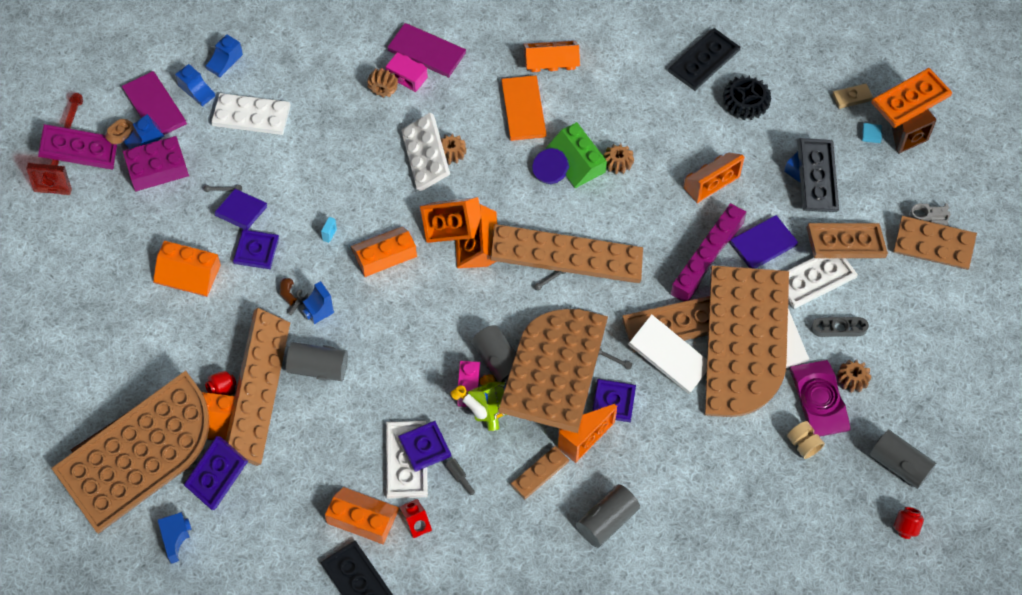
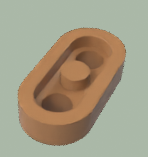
(119, 131)

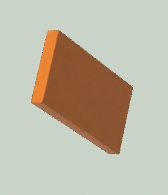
(911, 97)
(523, 108)

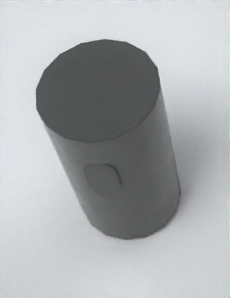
(495, 352)
(317, 361)
(903, 459)
(608, 515)

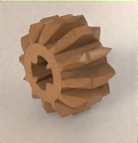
(382, 82)
(453, 148)
(619, 158)
(846, 375)

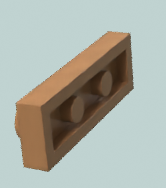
(539, 472)

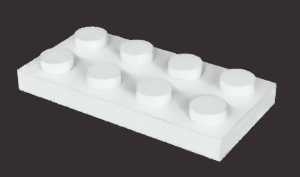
(251, 114)
(425, 152)

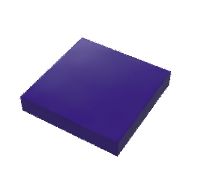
(241, 209)
(256, 249)
(615, 393)
(424, 446)

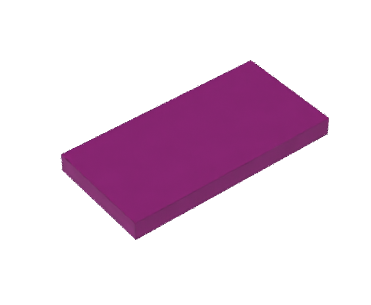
(427, 49)
(152, 98)
(77, 147)

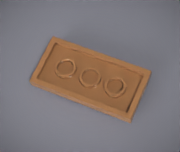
(846, 240)
(935, 242)

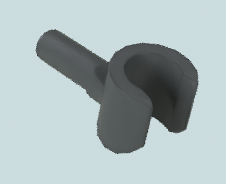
(299, 301)

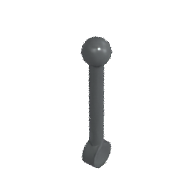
(207, 188)
(538, 286)
(628, 365)

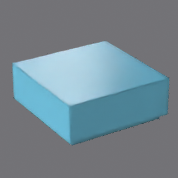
(872, 133)
(329, 229)

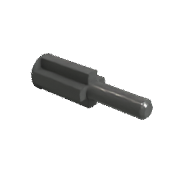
(459, 475)

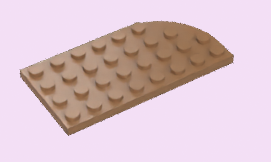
(745, 339)
(554, 368)
(137, 453)

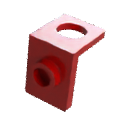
(415, 512)

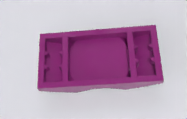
(820, 398)

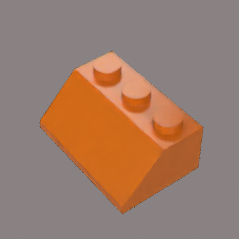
(552, 55)
(714, 176)
(451, 219)
(384, 251)
(477, 251)
(186, 268)
(219, 414)
(361, 515)

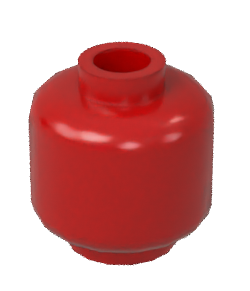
(220, 383)
(909, 522)

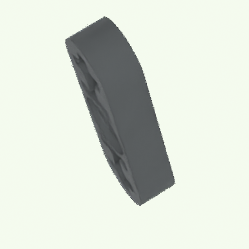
(854, 332)

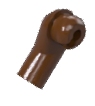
(284, 291)

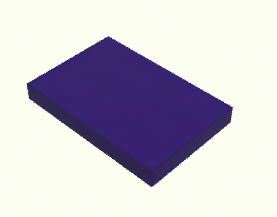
(764, 242)
(215, 473)

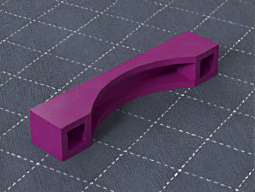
(700, 262)

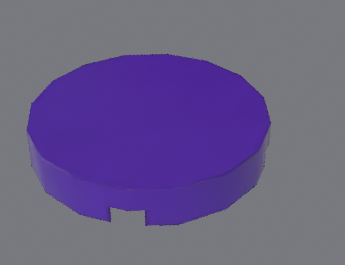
(550, 166)

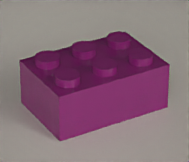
(155, 163)

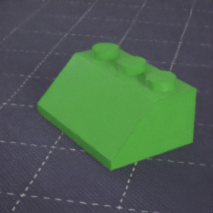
(583, 156)

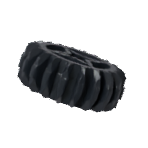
(755, 104)

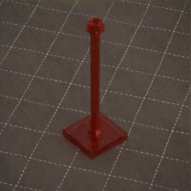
(52, 177)

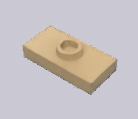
(852, 96)

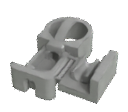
(933, 214)

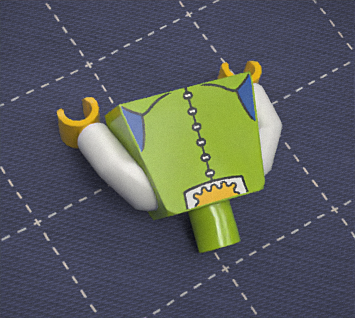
(483, 400)

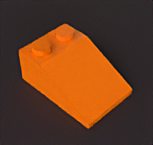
(591, 429)

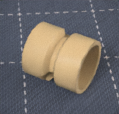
(804, 437)

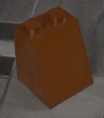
(914, 131)

